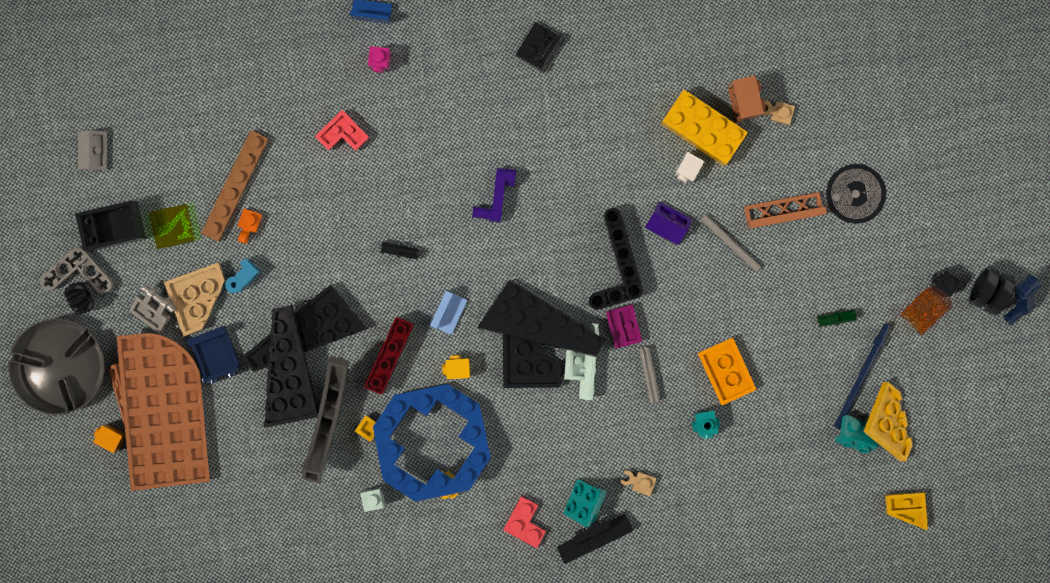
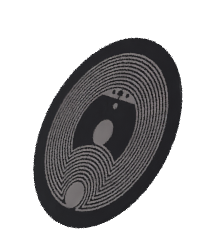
(856, 193)

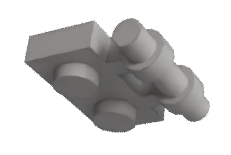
(148, 312)

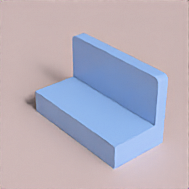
(448, 312)

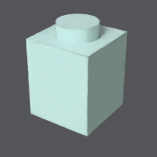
(372, 499)

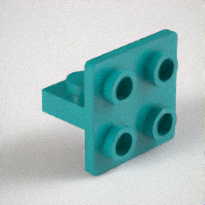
(584, 503)

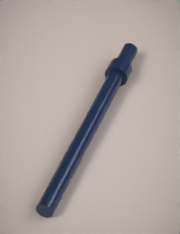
(878, 342)

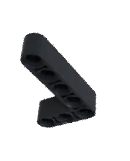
(621, 264)

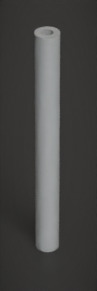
(731, 243)

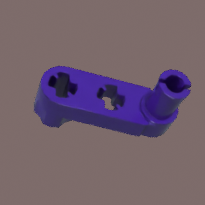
(504, 178)

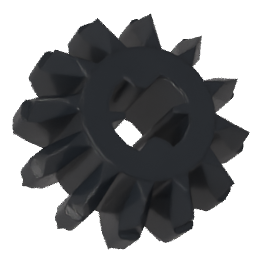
(79, 298)

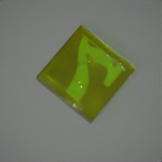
(172, 226)

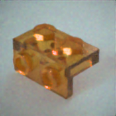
(924, 311)

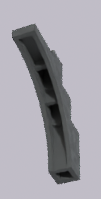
(327, 420)

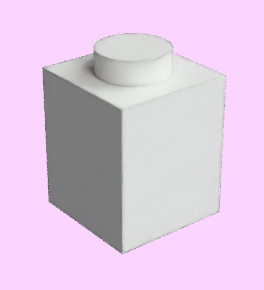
(689, 168)

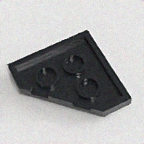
(528, 365)

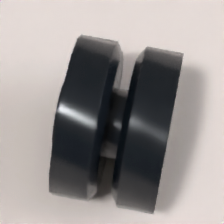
(992, 290)

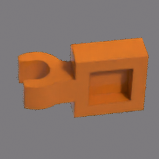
(249, 223)

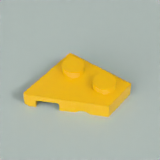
(908, 507)

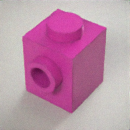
(379, 59)

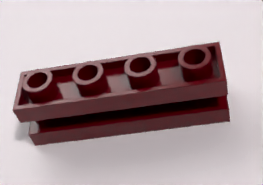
(389, 355)

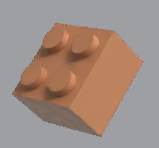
(746, 99)

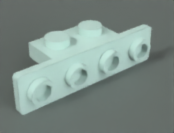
(582, 368)

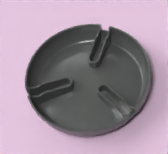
(56, 366)

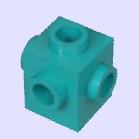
(700, 419)

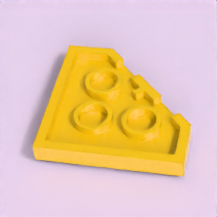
(889, 423)

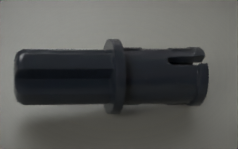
(400, 250)

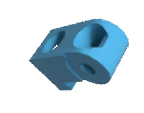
(243, 277)

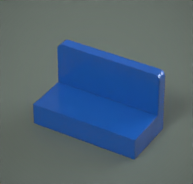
(371, 11)

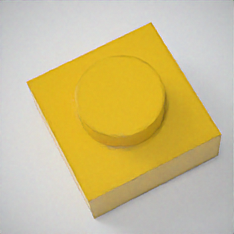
(365, 428)

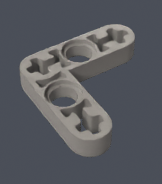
(82, 266)

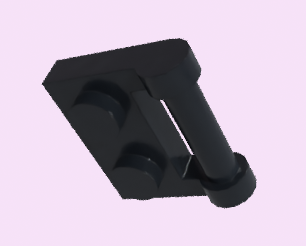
(534, 43)

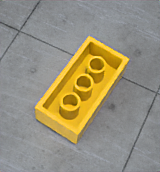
(704, 128)

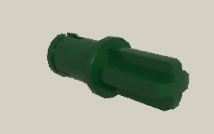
(836, 318)

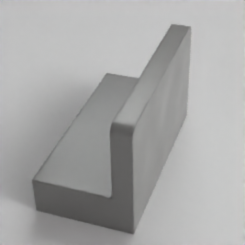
(92, 150)

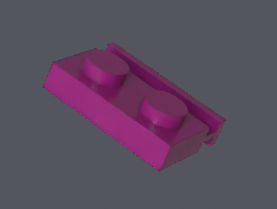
(623, 326)

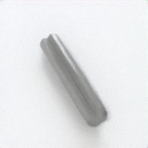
(649, 374)

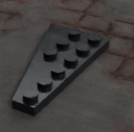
(533, 320)
(319, 323)
(288, 377)

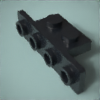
(594, 538)

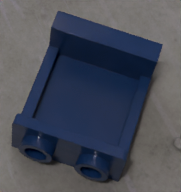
(215, 354)

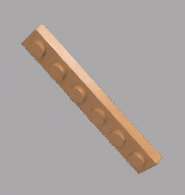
(235, 186)

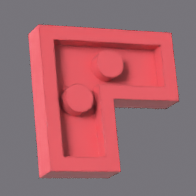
(342, 127)
(520, 525)

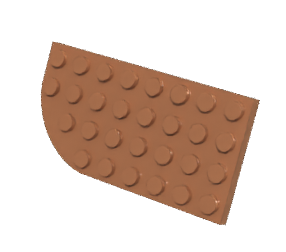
(162, 413)

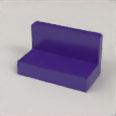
(668, 223)

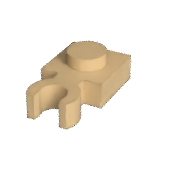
(780, 112)
(641, 482)

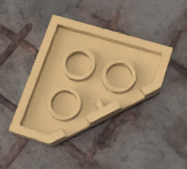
(195, 296)

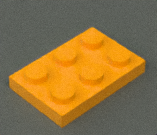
(726, 371)

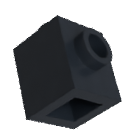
(945, 283)

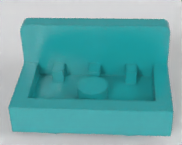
(853, 435)

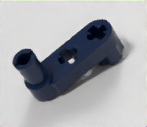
(1025, 299)

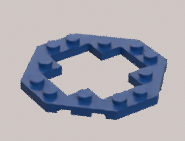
(423, 402)

